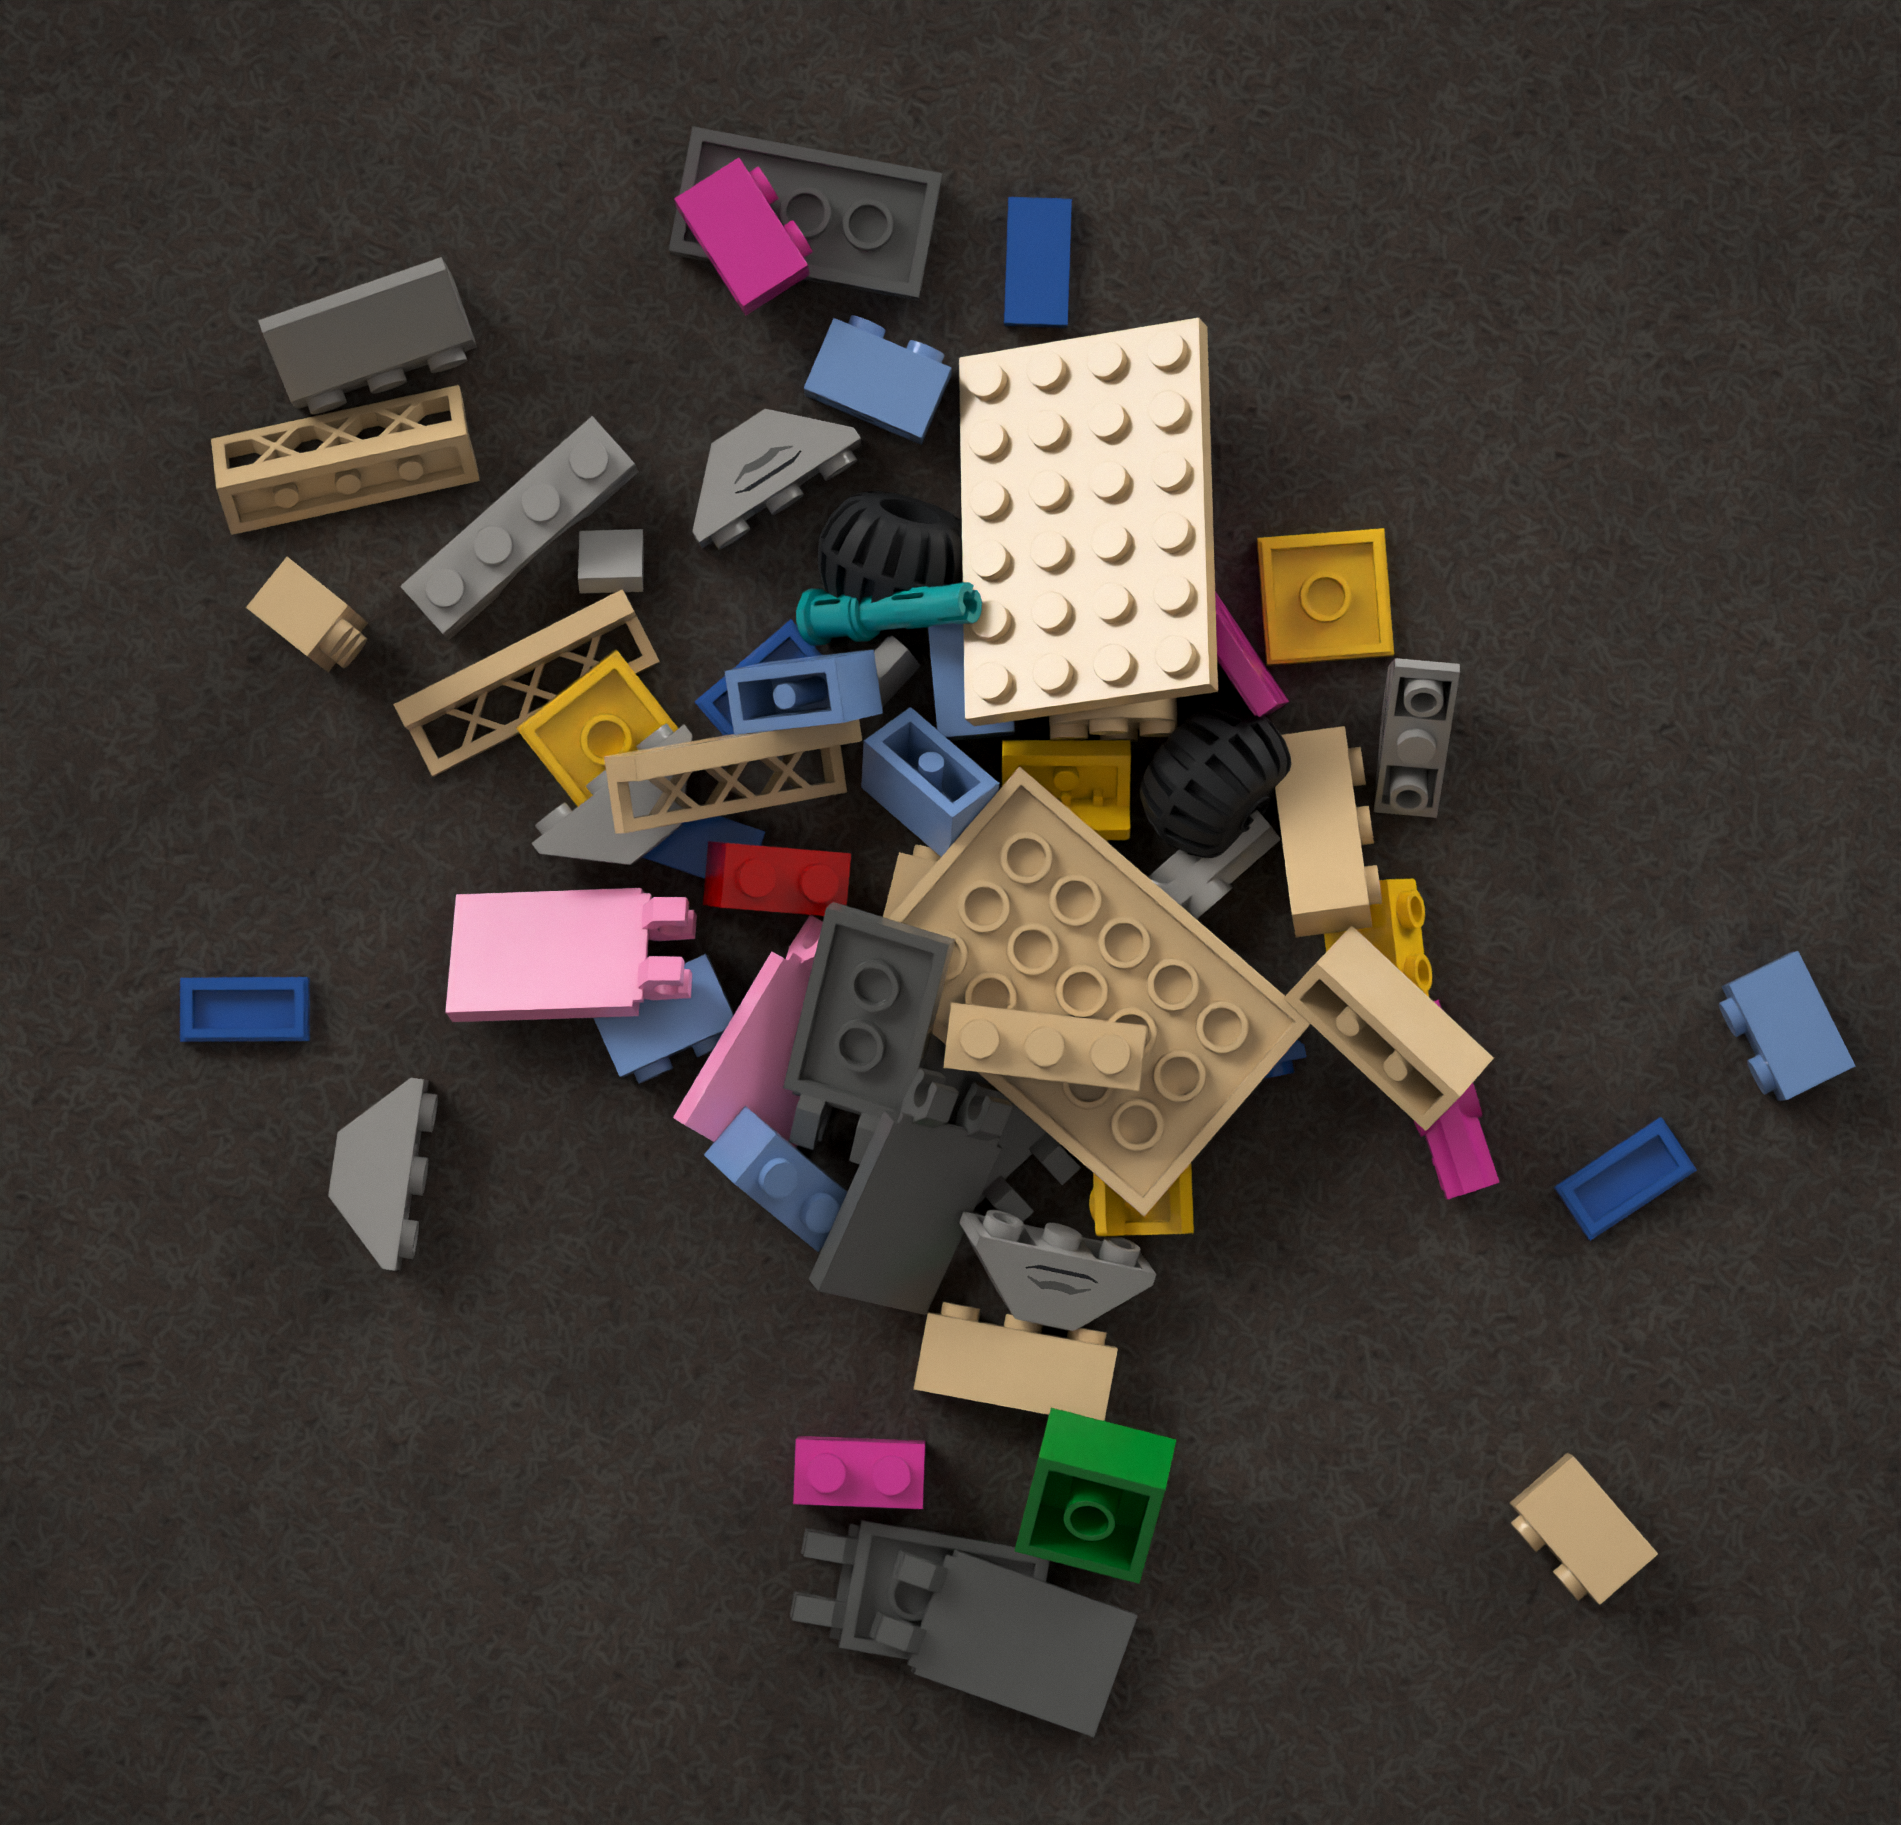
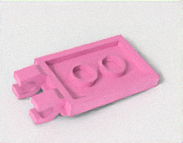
(564, 954)
(756, 1048)

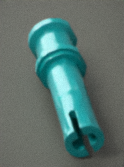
(823, 618)

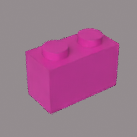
(743, 234)
(859, 1472)

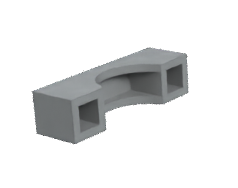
(519, 526)

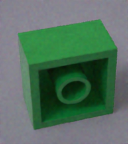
(1095, 1495)

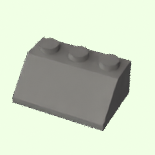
(369, 336)

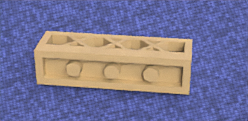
(344, 469)
(510, 664)
(720, 751)

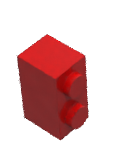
(775, 878)

